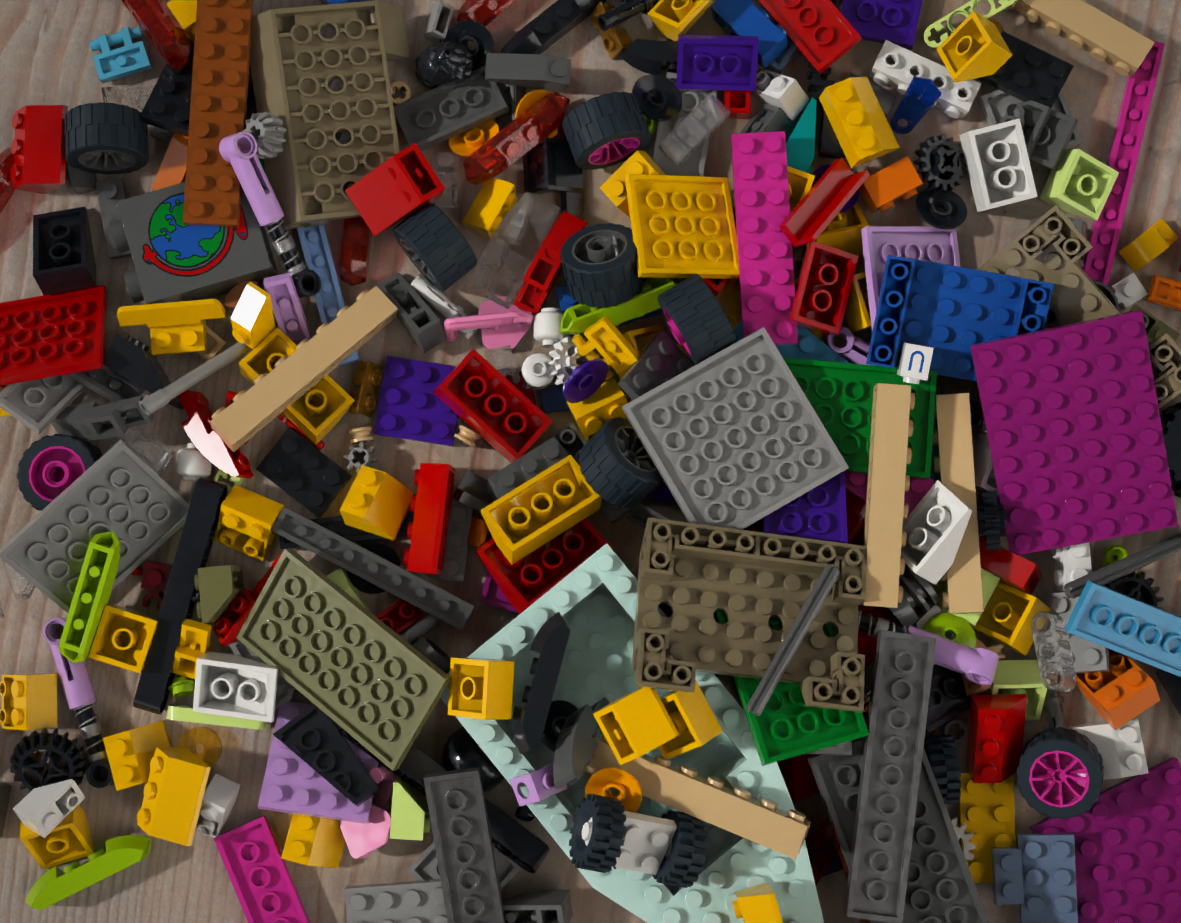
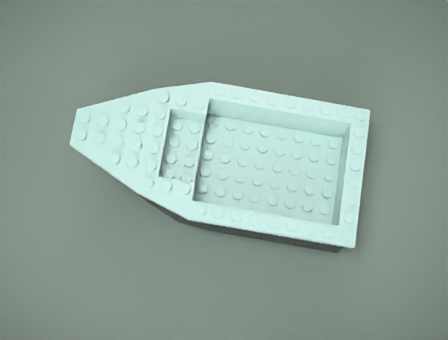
(597, 663)

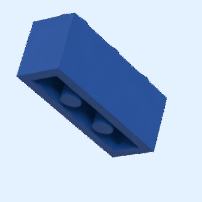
(745, 19)

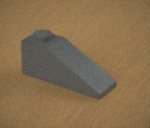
(529, 70)
(413, 313)
(539, 907)

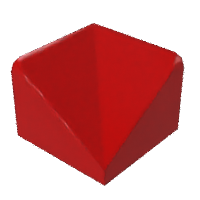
(738, 104)

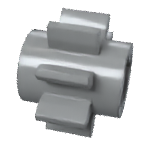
(353, 458)

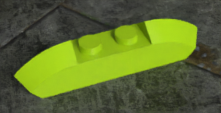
(580, 317)
(90, 596)
(57, 885)

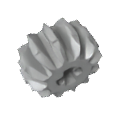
(268, 134)

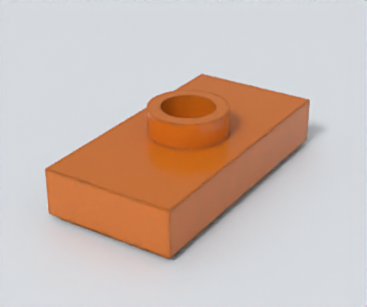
(1164, 293)

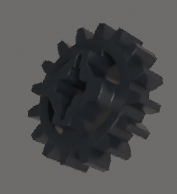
(940, 163)
(991, 521)

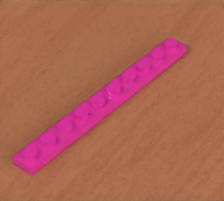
(1123, 159)

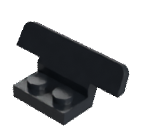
(553, 169)

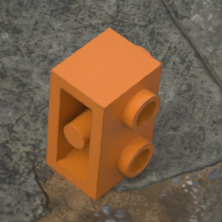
(890, 184)

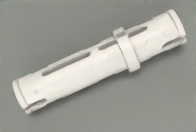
(439, 301)

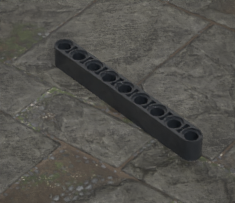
(178, 596)
(506, 833)

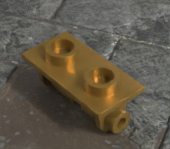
(613, 40)
(368, 376)

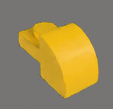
(1148, 245)
(193, 643)

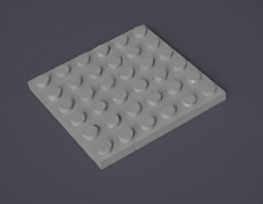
(735, 435)

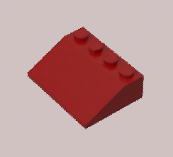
(542, 568)

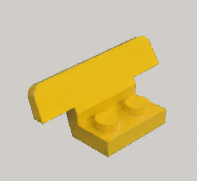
(174, 325)

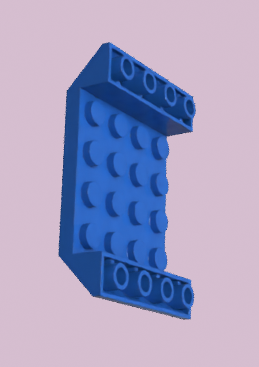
(950, 311)

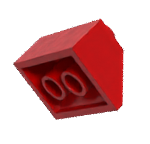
(39, 148)
(823, 289)
(995, 736)

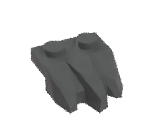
(1044, 132)

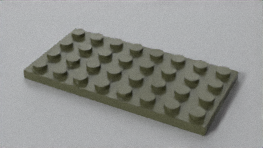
(343, 658)

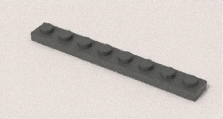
(373, 568)

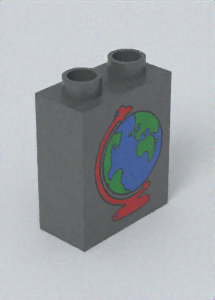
(186, 260)

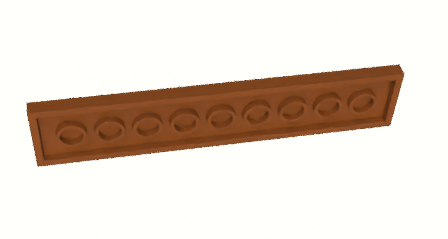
(217, 110)

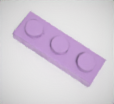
(287, 307)

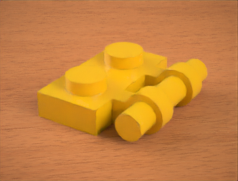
(610, 344)

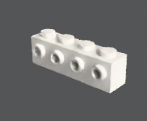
(898, 66)
(1071, 563)

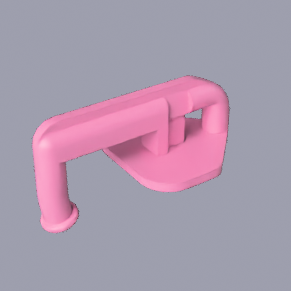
(497, 325)
(365, 838)

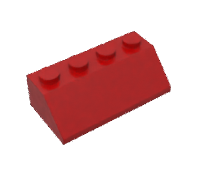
(492, 406)
(431, 518)

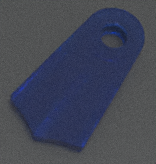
(915, 103)

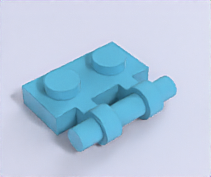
(123, 60)

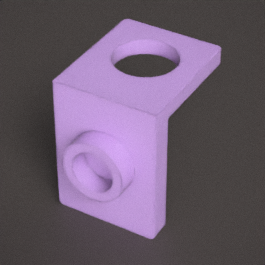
(539, 783)

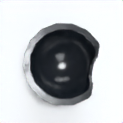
(464, 753)

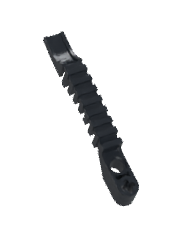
(828, 142)

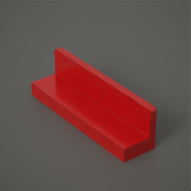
(822, 203)

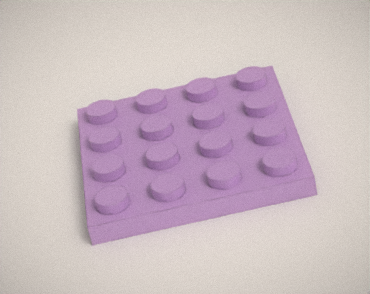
(912, 242)
(298, 789)

